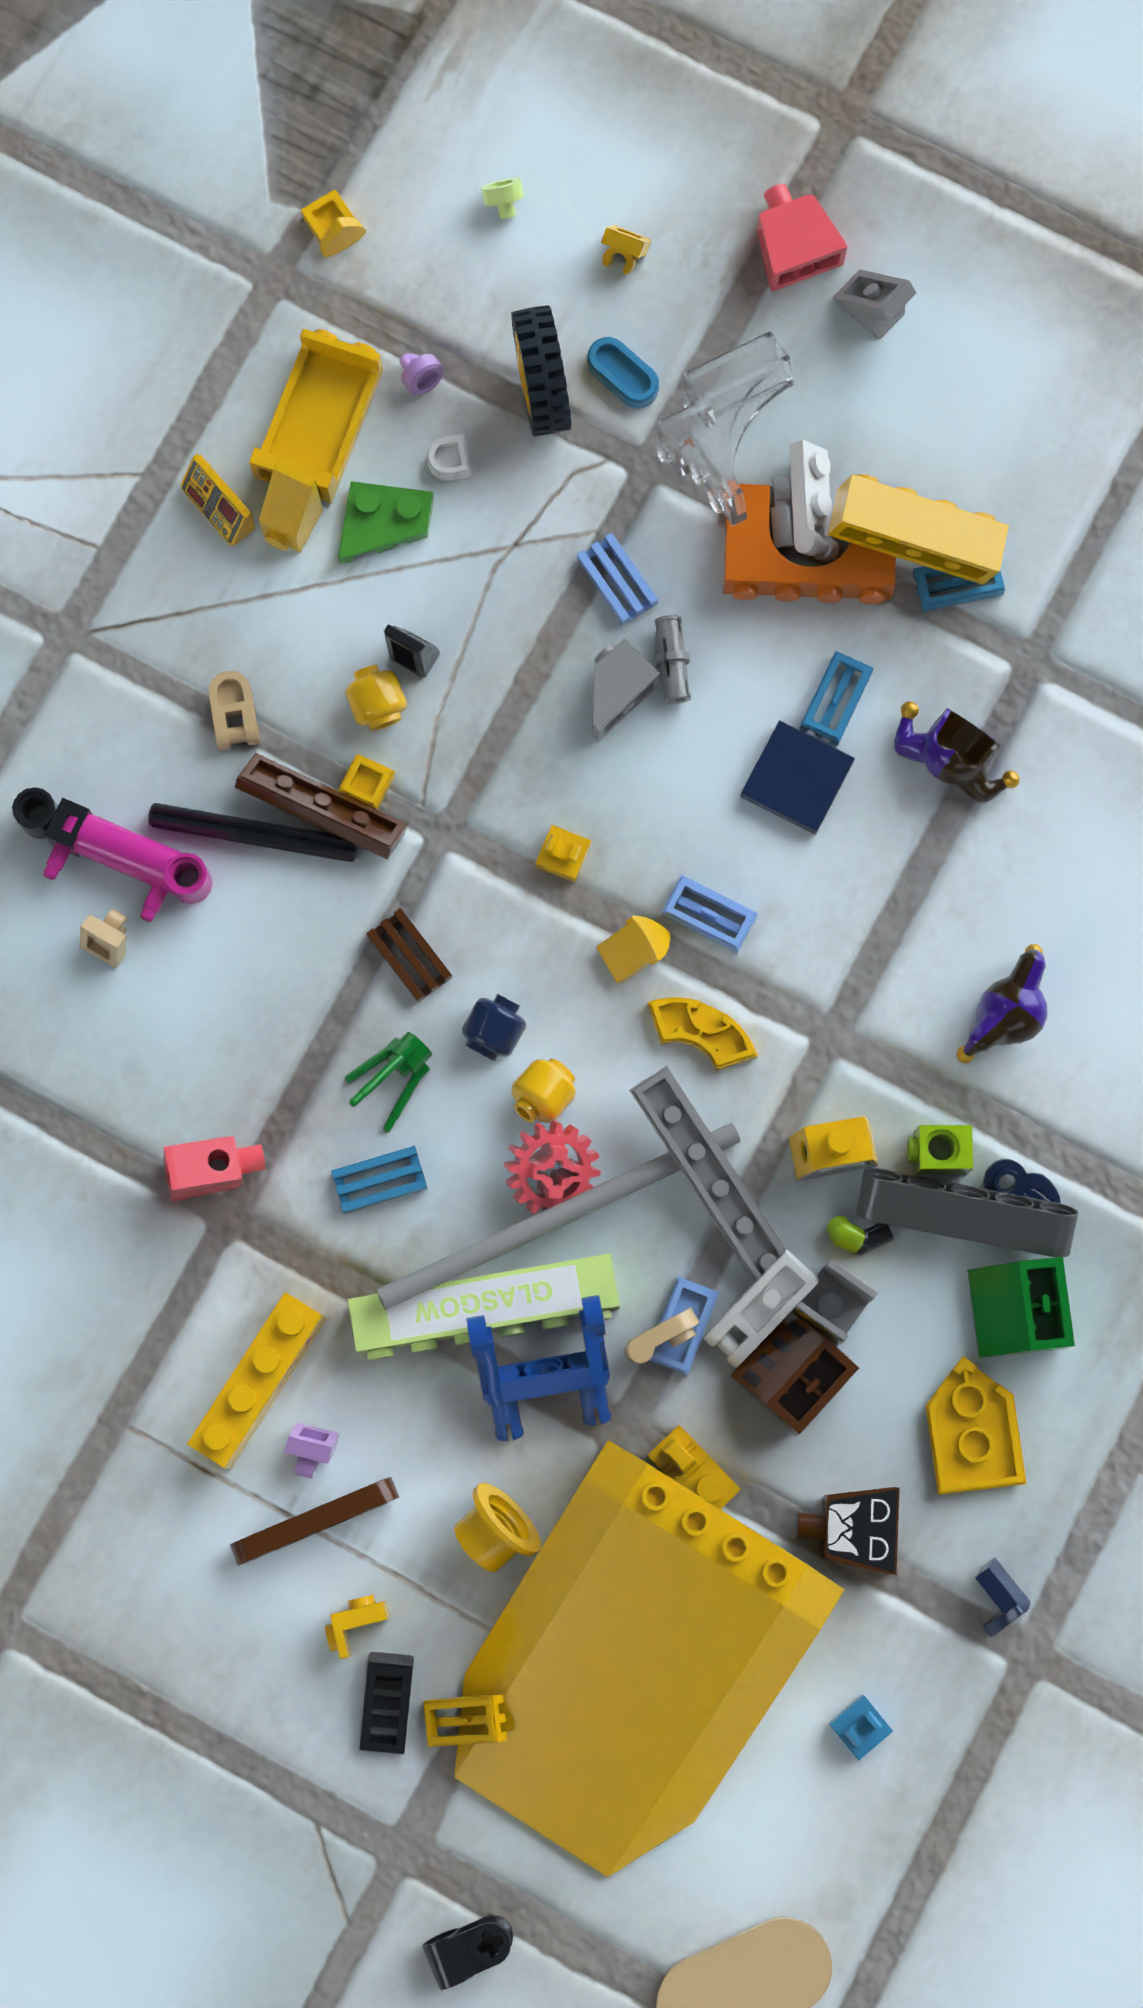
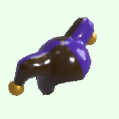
(953, 752)
(1010, 1008)

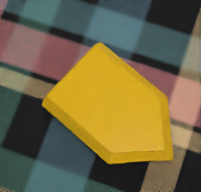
(973, 1433)

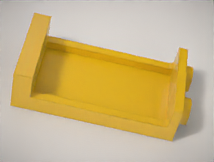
(320, 411)

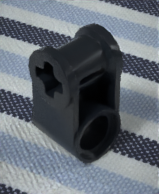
(460, 1951)

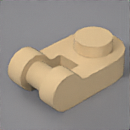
(229, 697)
(675, 1329)

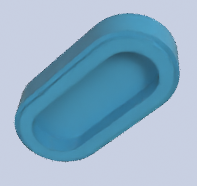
(623, 372)

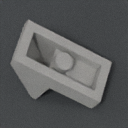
(875, 300)

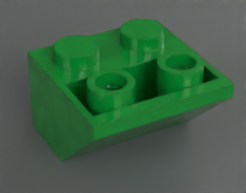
(1021, 1307)

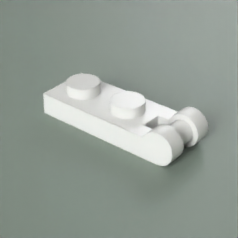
(811, 501)
(762, 1307)

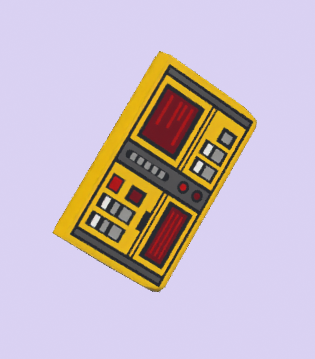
(217, 501)

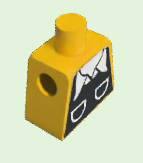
(833, 1148)

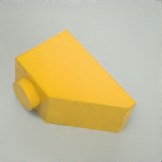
(289, 509)

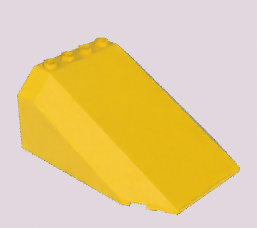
(635, 1663)

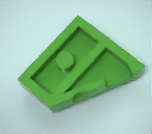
(382, 518)

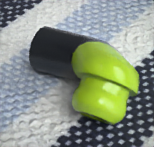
(855, 1239)

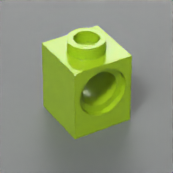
(959, 1141)

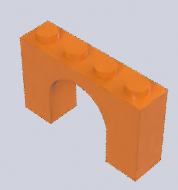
(758, 568)

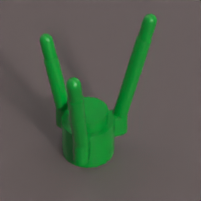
(403, 1056)

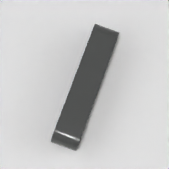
(967, 1212)

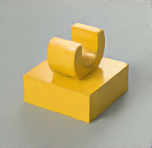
(626, 243)
(563, 853)

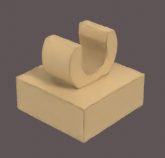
(105, 938)

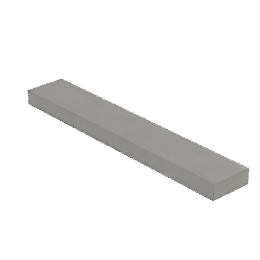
(708, 1172)

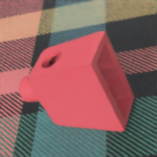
(797, 238)
(190, 1172)

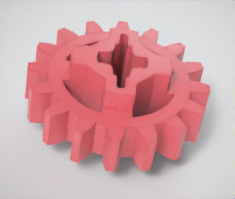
(551, 1151)

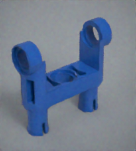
(579, 1371)

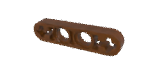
(314, 1521)

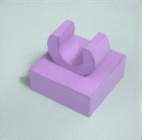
(311, 1446)

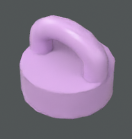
(420, 372)

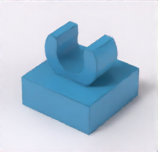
(860, 1727)

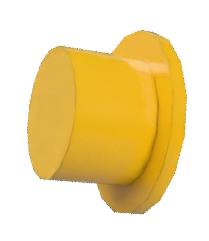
(496, 1529)

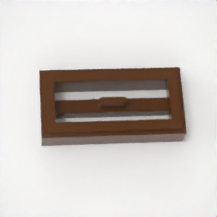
(387, 926)

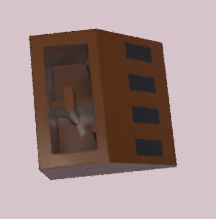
(794, 1373)

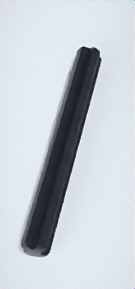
(251, 832)

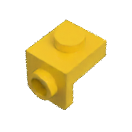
(360, 1613)

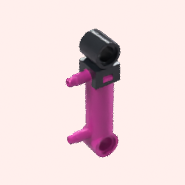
(80, 832)

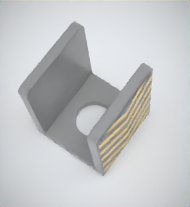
(851, 1290)

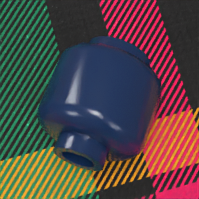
(493, 1027)

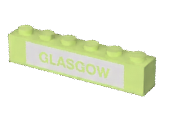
(506, 1299)

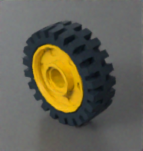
(541, 370)

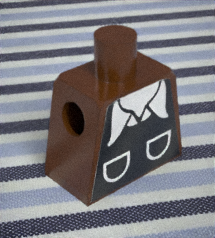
(856, 1528)

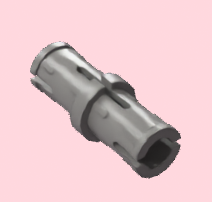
(672, 659)

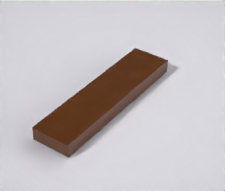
(321, 806)

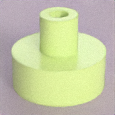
(503, 194)

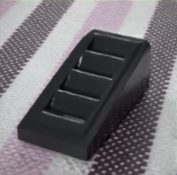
(410, 650)
(390, 1664)

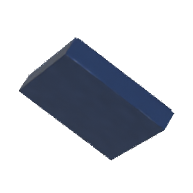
(797, 777)

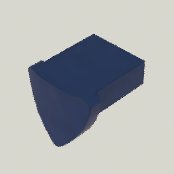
(1005, 1595)

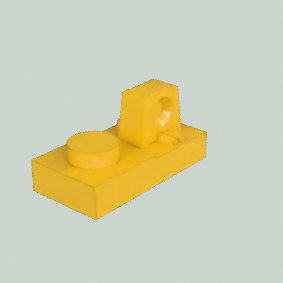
(693, 1468)

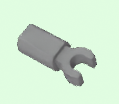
(782, 516)

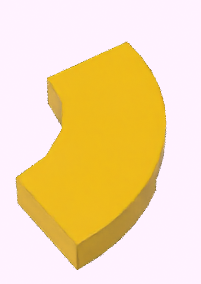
(702, 1027)

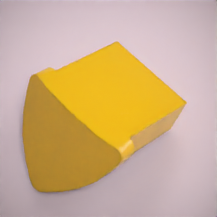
(332, 223)
(634, 947)

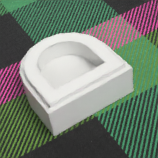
(449, 458)

